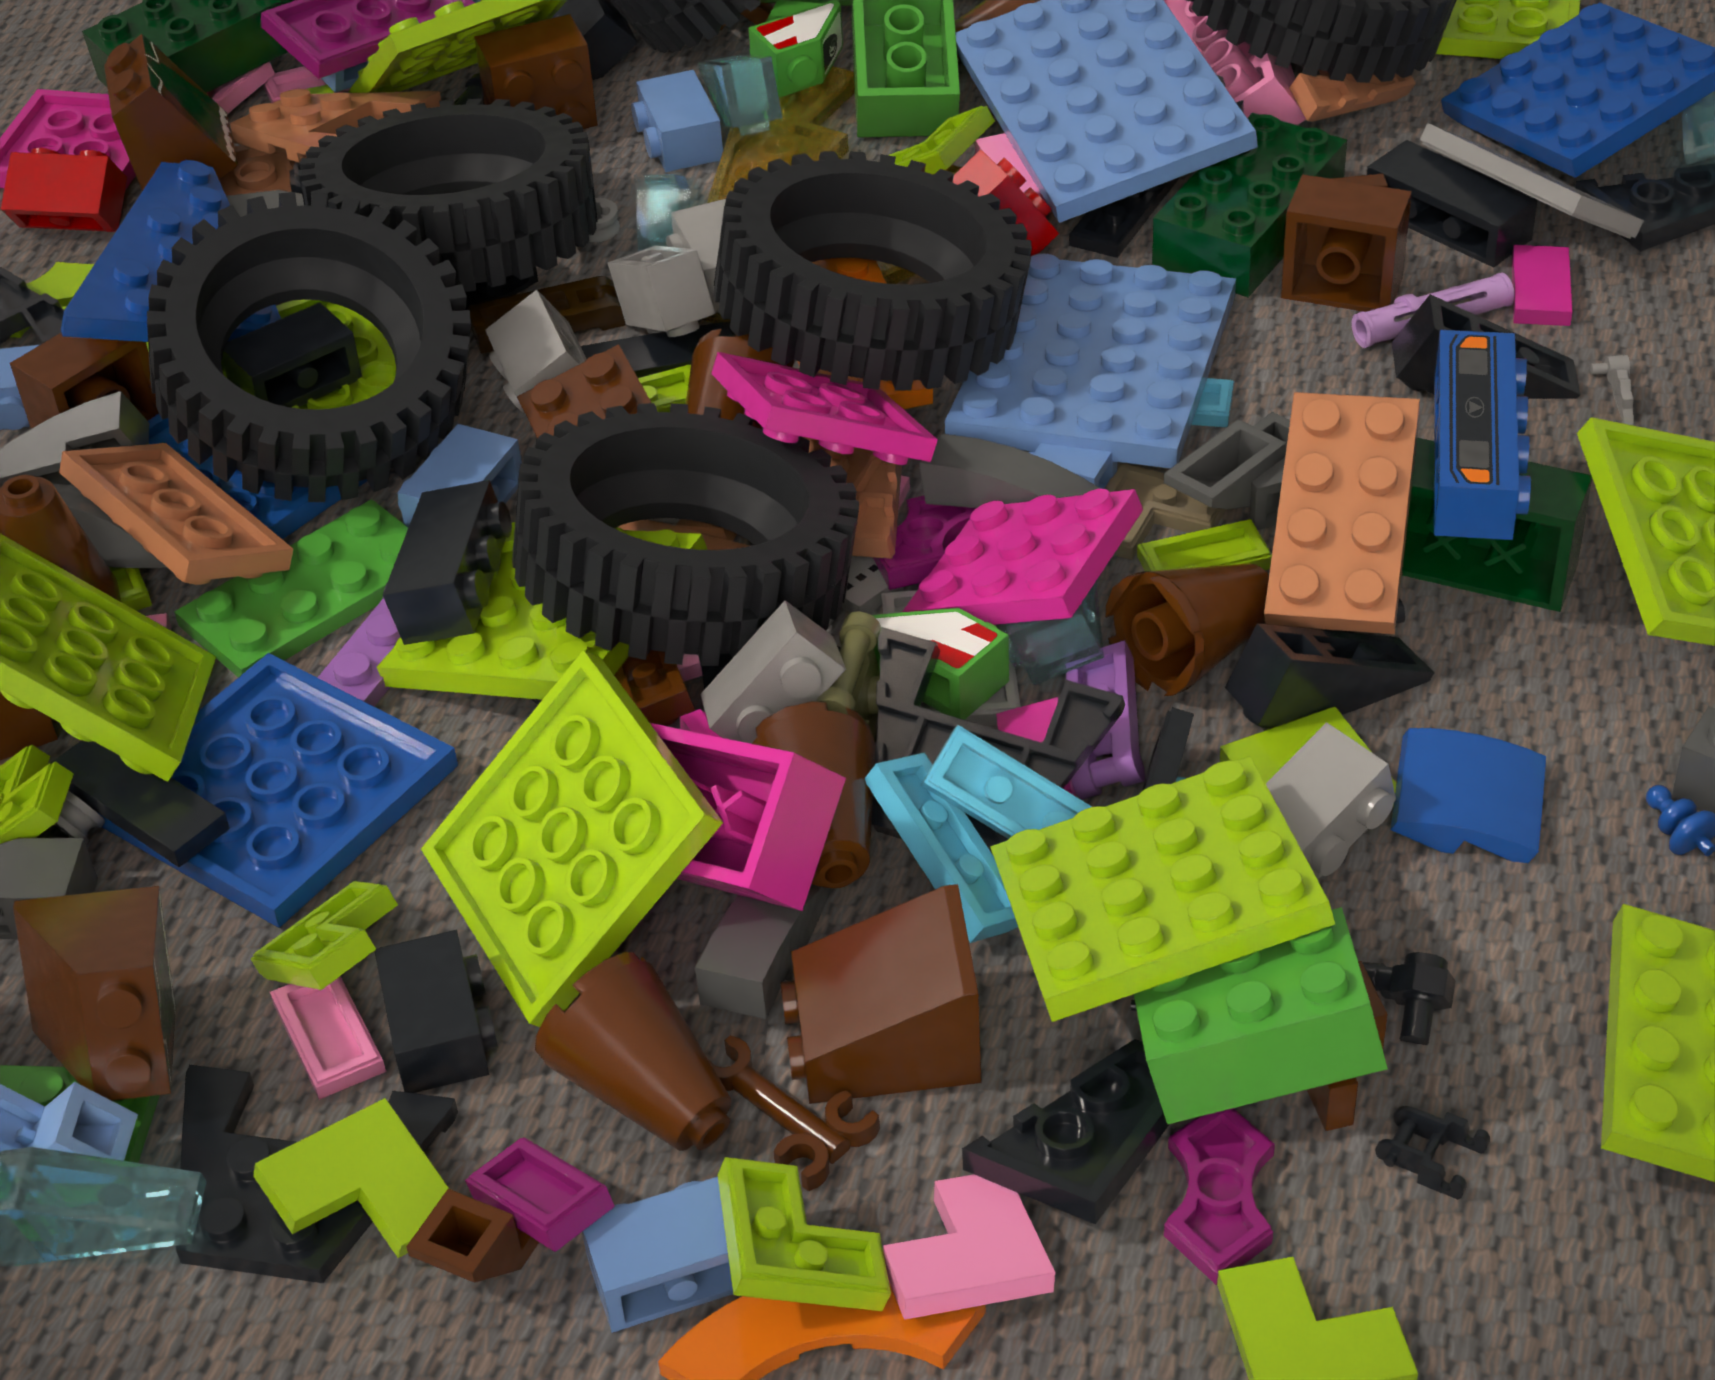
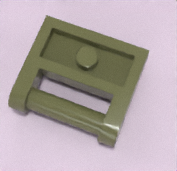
(858, 682)

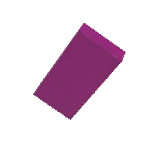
(542, 1193)

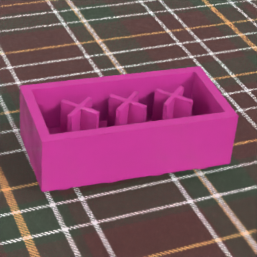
(771, 811)

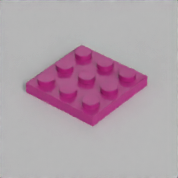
(67, 125)
(815, 408)
(1029, 557)

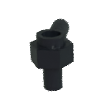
(1418, 984)

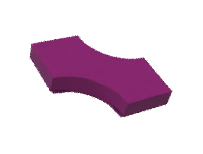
(921, 541)
(1218, 1217)

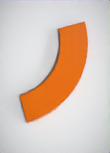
(763, 1334)

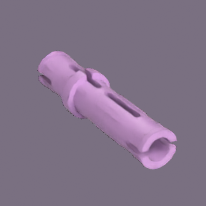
(1380, 326)

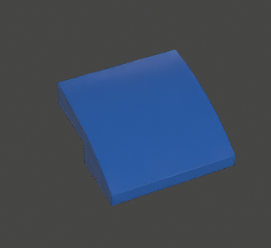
(1471, 791)

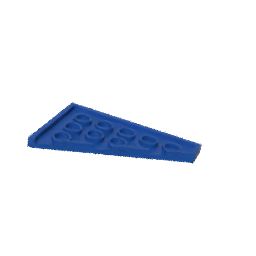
(116, 290)

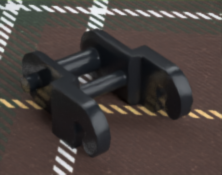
(1437, 1131)

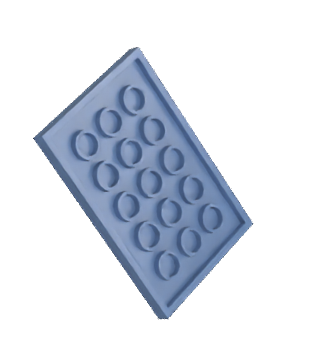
(1102, 98)
(1101, 361)

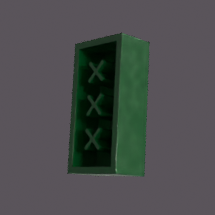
(202, 37)
(1236, 210)
(1527, 570)

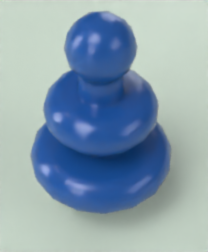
(1681, 819)

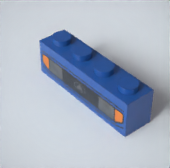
(1478, 435)

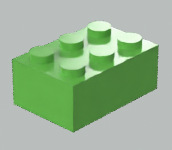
(904, 66)
(1260, 1026)

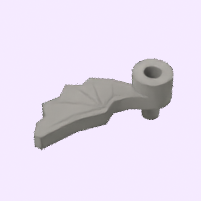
(1618, 372)

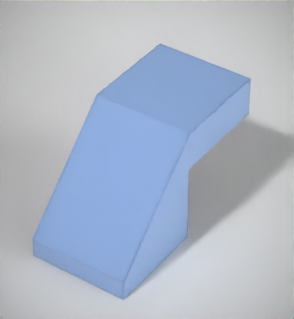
(71, 1123)

